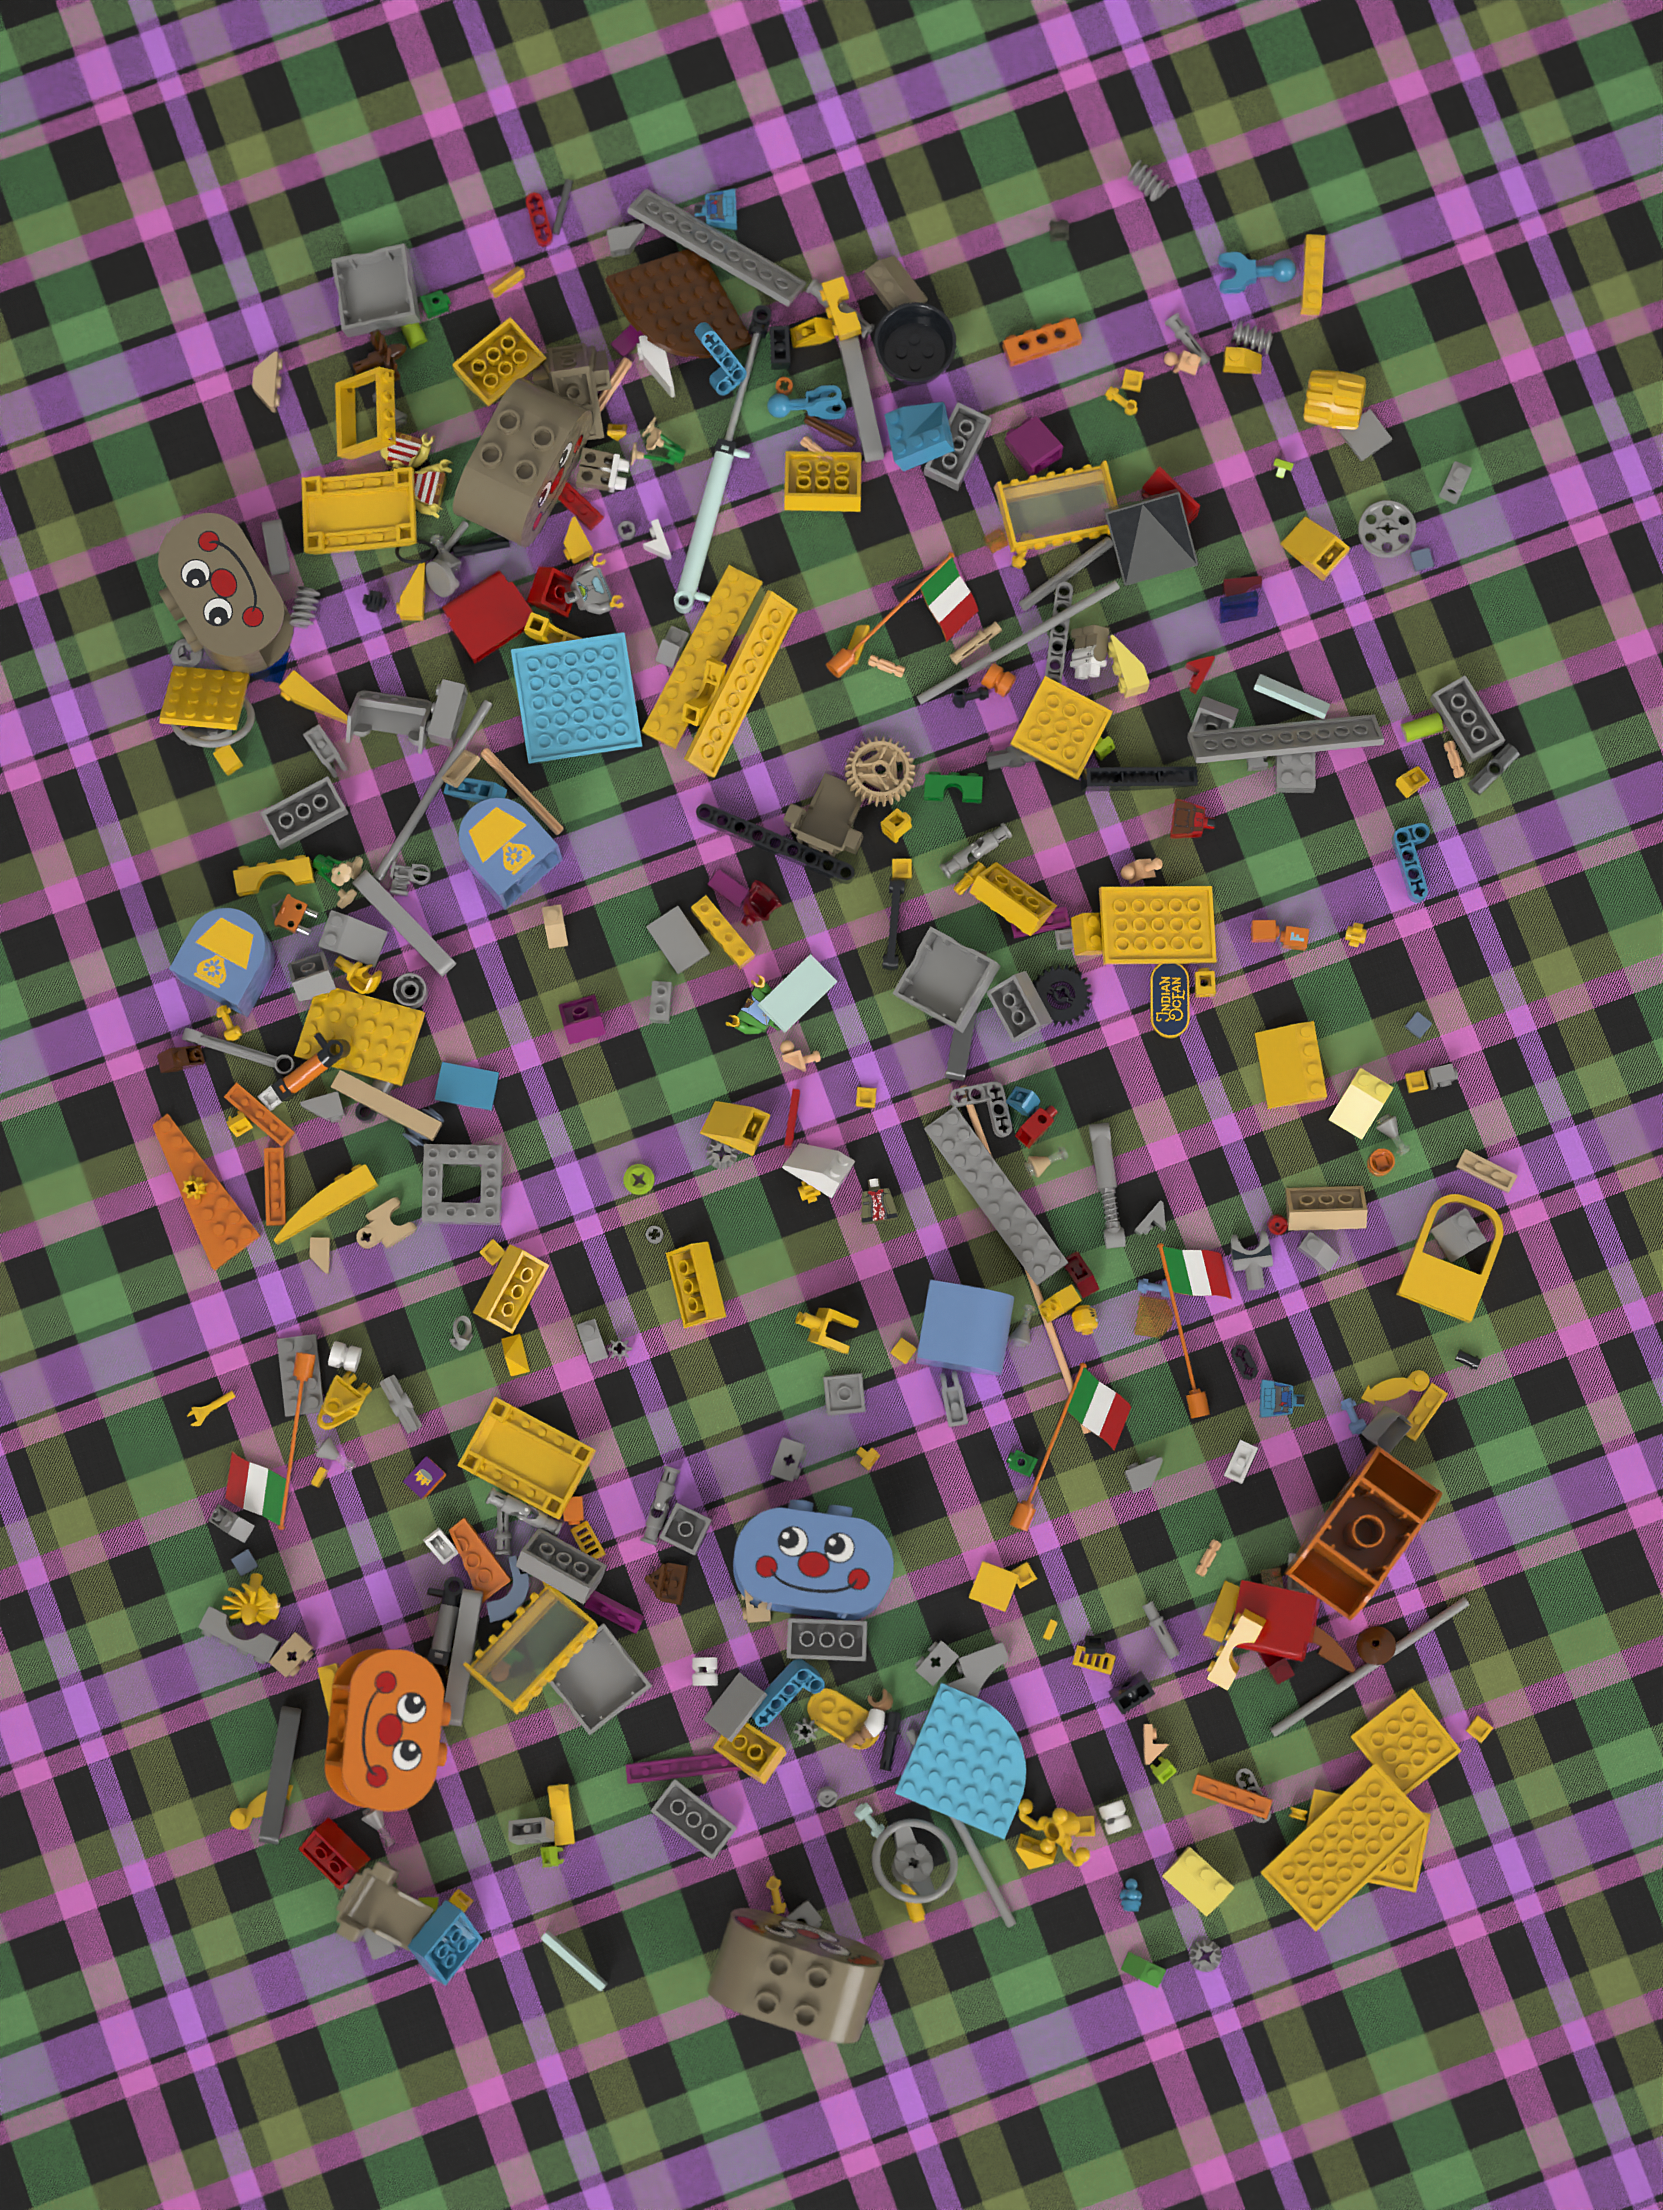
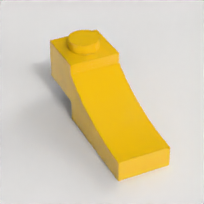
(561, 1814)

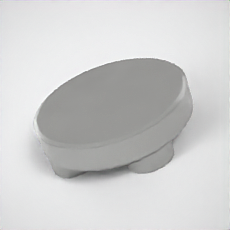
(441, 577)

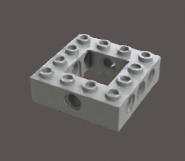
(483, 1213)

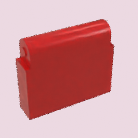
(487, 615)
(1288, 1618)

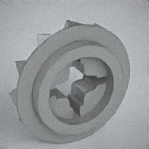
(178, 651)
(714, 1159)
(1207, 1946)

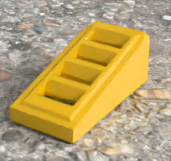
(597, 1555)
(1109, 1667)

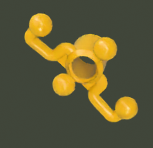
(1057, 1830)

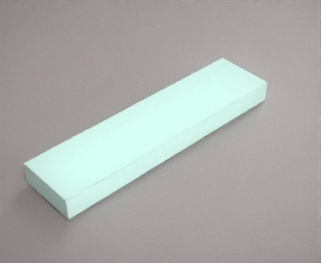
(1292, 696)

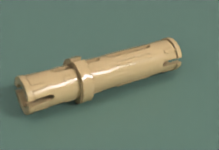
(982, 638)

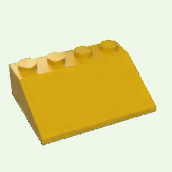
(498, 362)
(822, 484)
(1290, 1065)

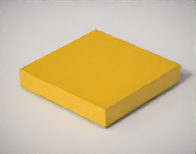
(994, 1586)

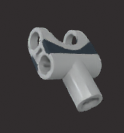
(1252, 1261)

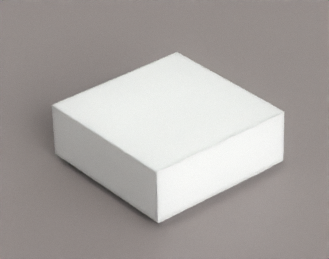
(269, 1098)

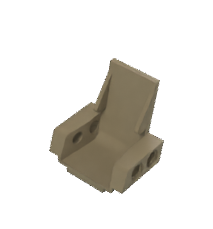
(576, 375)
(829, 818)
(380, 1907)

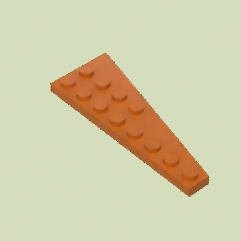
(216, 1216)

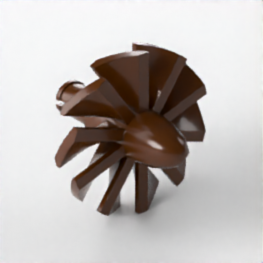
(383, 355)

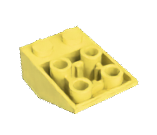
(1131, 672)

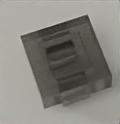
(1058, 230)

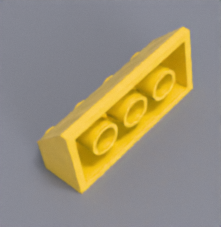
(1012, 898)
(696, 1284)
(511, 1288)

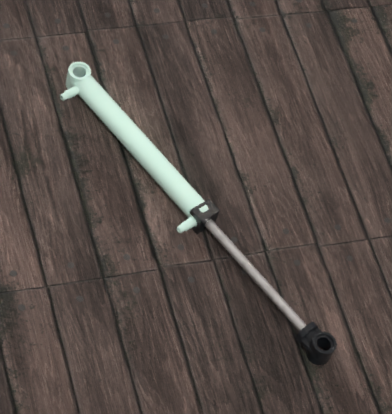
(724, 454)

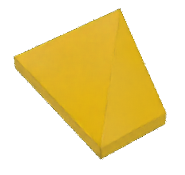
(515, 1355)
(1031, 1853)

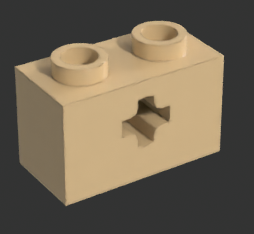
(753, 1614)
(294, 1644)

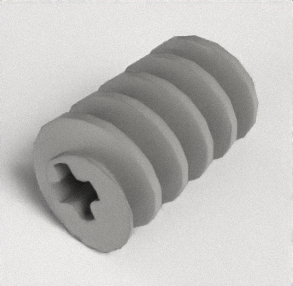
(1146, 181)
(1253, 337)
(303, 609)

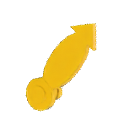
(1396, 1387)
(242, 1817)

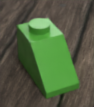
(1143, 1970)

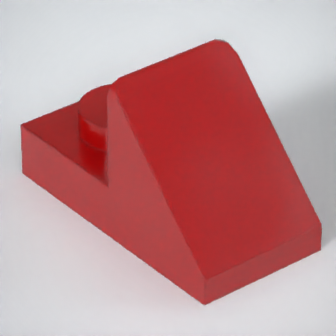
(1201, 668)

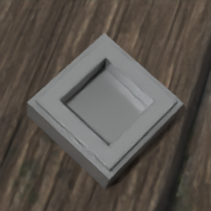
(1064, 939)

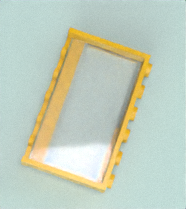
(1056, 507)
(532, 1648)

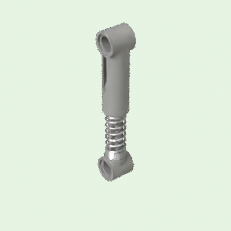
(1106, 1182)

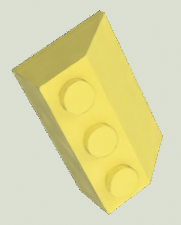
(1198, 1881)

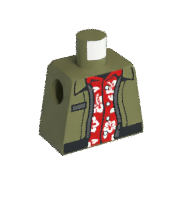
(877, 1204)

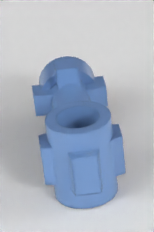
(1143, 1286)
(1357, 1425)

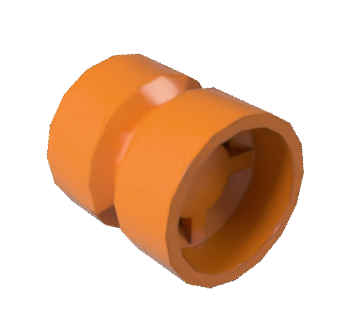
(998, 680)
(1380, 1162)

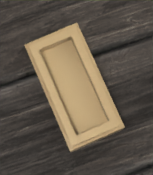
(460, 768)

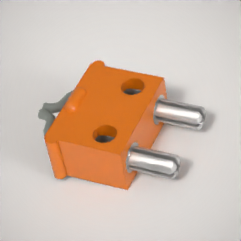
(289, 914)

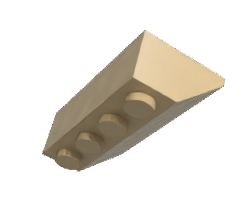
(1326, 1208)

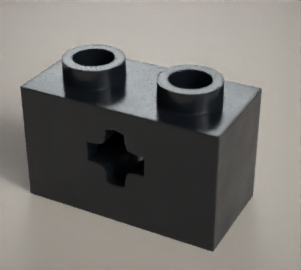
(779, 347)
(1131, 1692)

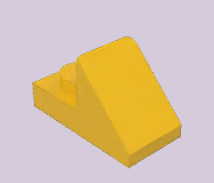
(1412, 781)

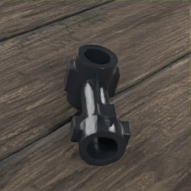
(960, 697)

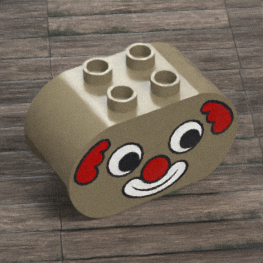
(795, 1975)

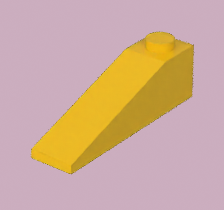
(305, 695)

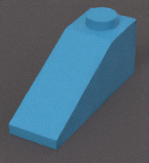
(476, 790)

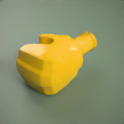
(358, 975)

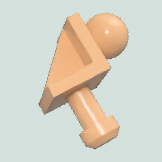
(1185, 361)
(1140, 869)
(795, 1058)

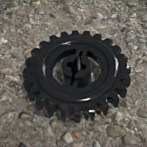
(1077, 1004)

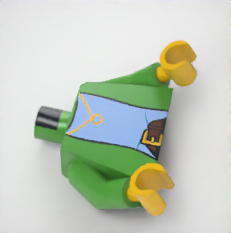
(751, 1018)

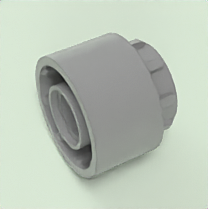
(410, 980)

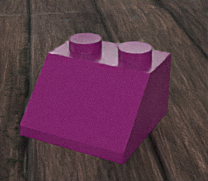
(582, 1019)

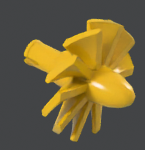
(254, 1603)

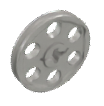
(1381, 536)

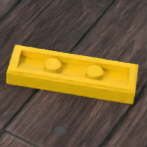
(1425, 1410)

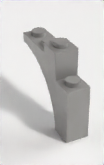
(977, 1668)

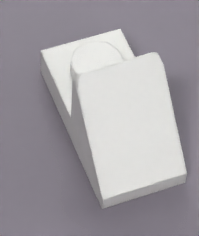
(659, 545)

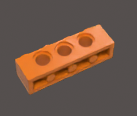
(1016, 355)

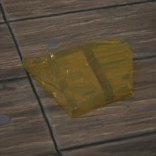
(1153, 1317)

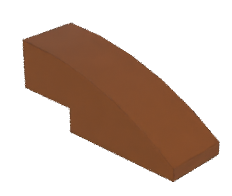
(1331, 1650)

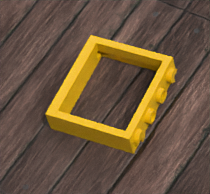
(346, 413)

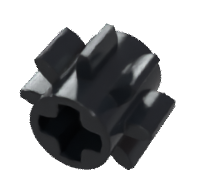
(374, 601)

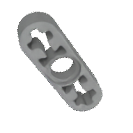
(1251, 1779)

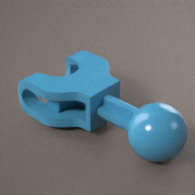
(1247, 271)
(816, 403)

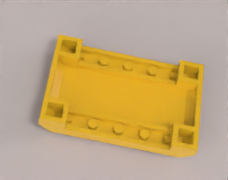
(359, 511)
(527, 1458)

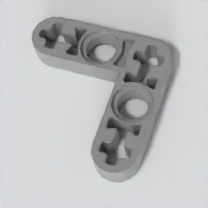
(986, 1096)

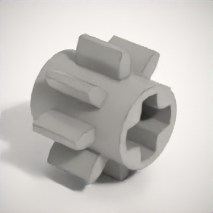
(623, 1353)
(810, 1725)

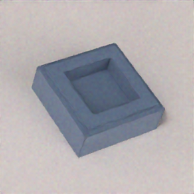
(1421, 559)
(1418, 1025)
(244, 1562)

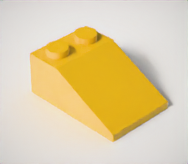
(752, 1752)

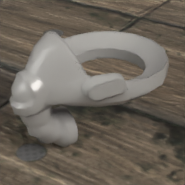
(461, 1341)

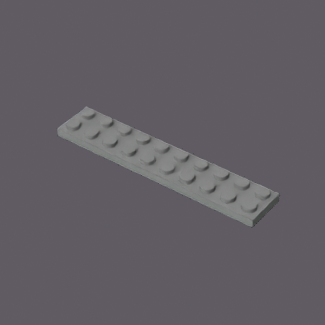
(716, 247)
(1285, 738)
(996, 1195)

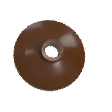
(1376, 1655)

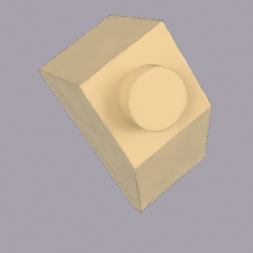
(555, 926)

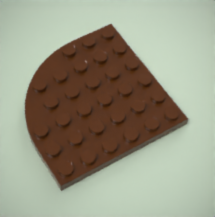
(672, 298)

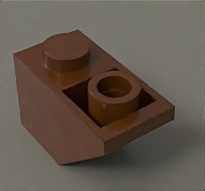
(180, 1058)

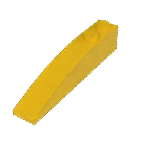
(332, 1198)

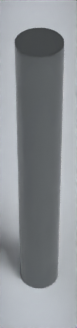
(562, 206)

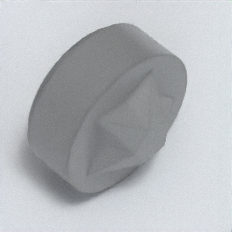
(827, 1796)

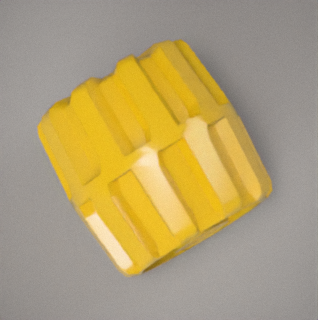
(1334, 399)

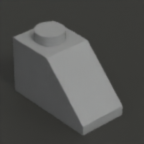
(326, 1107)
(1318, 1251)
(592, 1341)

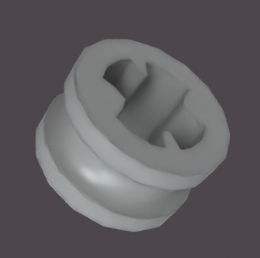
(624, 524)
(650, 1230)

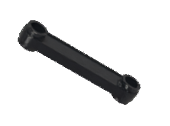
(890, 960)

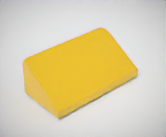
(507, 281)
(859, 633)

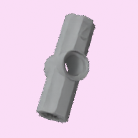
(401, 1404)

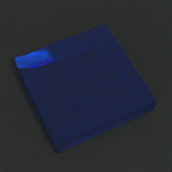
(1238, 607)

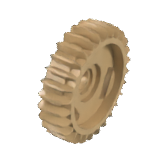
(887, 783)

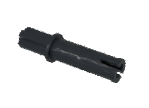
(481, 547)
(890, 1741)

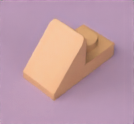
(1151, 1750)

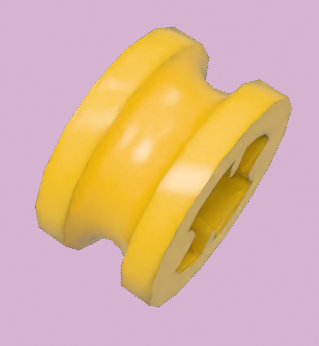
(1298, 1813)

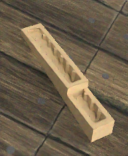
(386, 1105)

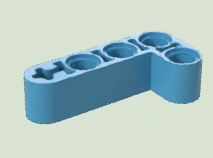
(731, 371)
(1414, 864)
(785, 1688)

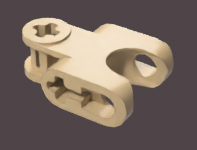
(382, 1228)

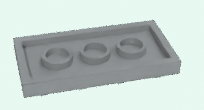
(312, 1389)

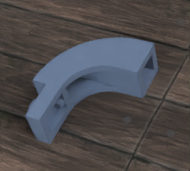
(515, 1598)

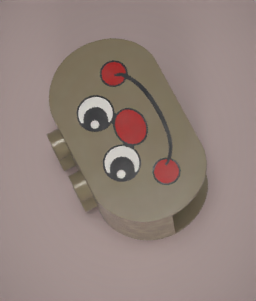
(522, 462)
(223, 594)

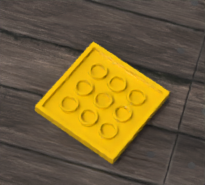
(204, 698)
(1061, 727)
(1406, 1742)

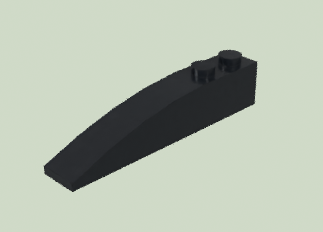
(1137, 778)

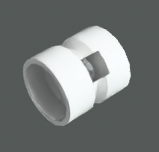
(344, 1356)
(704, 1679)
(1115, 1817)

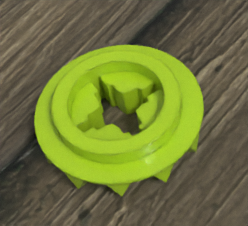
(637, 1170)

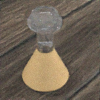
(1037, 1164)

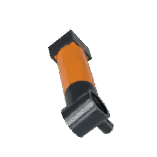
(289, 1086)

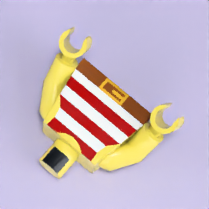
(407, 451)
(430, 487)

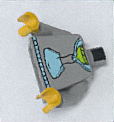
(591, 590)

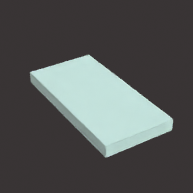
(797, 993)
(574, 1961)

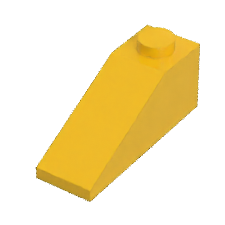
(413, 597)
(1222, 1612)

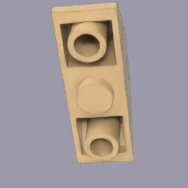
(267, 380)

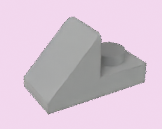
(671, 647)
(1156, 1216)

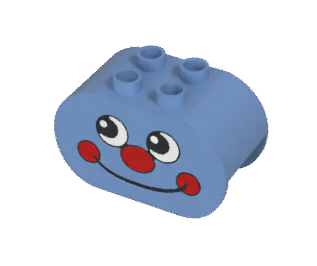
(813, 1562)

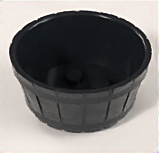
(915, 343)

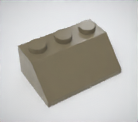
(893, 283)

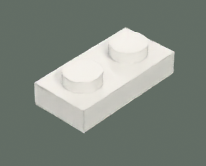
(1240, 1461)

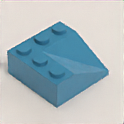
(919, 434)
(445, 1942)

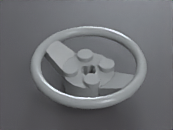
(215, 737)
(909, 1851)

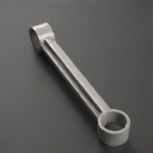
(199, 1038)

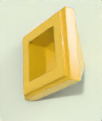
(617, 431)

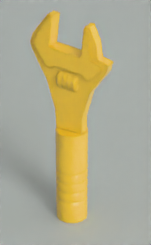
(202, 1412)

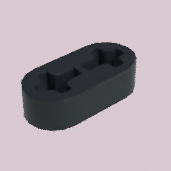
(1248, 1360)

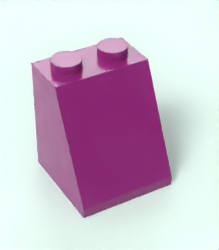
(1033, 445)

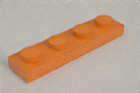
(259, 1115)
(275, 1186)
(1232, 1796)

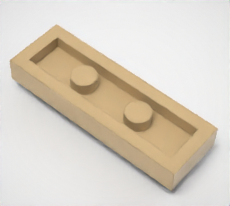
(1486, 1171)

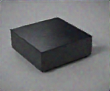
(1094, 1644)

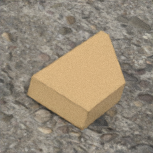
(320, 1252)

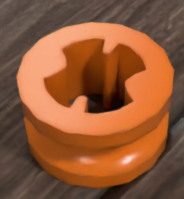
(784, 380)

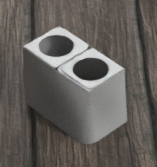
(1386, 1429)

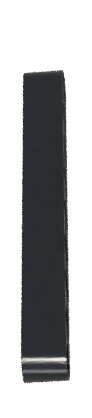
(768, 836)

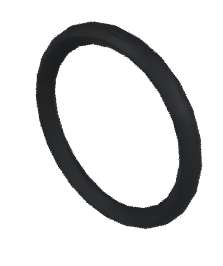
(416, 561)

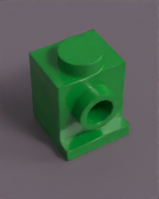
(433, 310)
(1025, 1470)

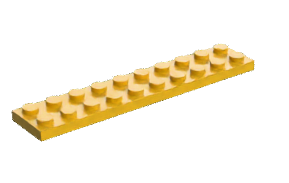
(709, 640)
(740, 684)

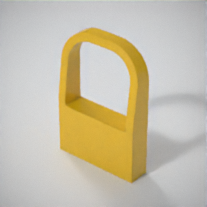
(1442, 1283)

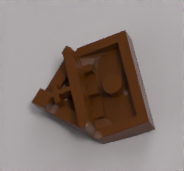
(668, 1582)

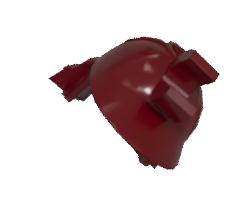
(759, 904)

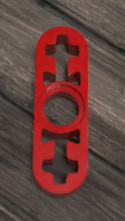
(537, 233)

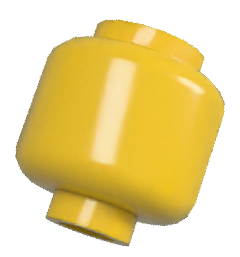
(1084, 1319)

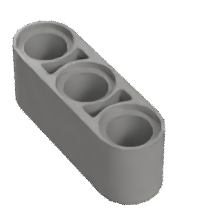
(276, 547)

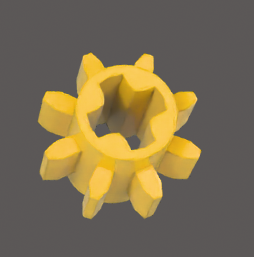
(1355, 934)
(199, 1186)
(808, 1192)

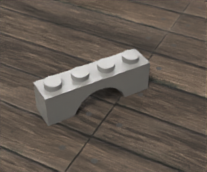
(217, 1624)

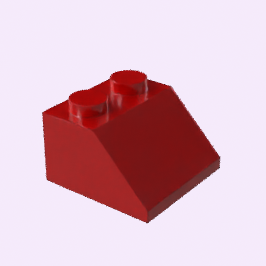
(549, 590)

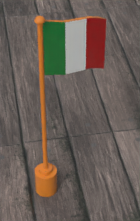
(946, 599)
(1194, 1275)
(1095, 1409)
(258, 1487)

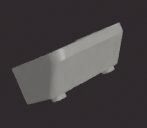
(390, 715)

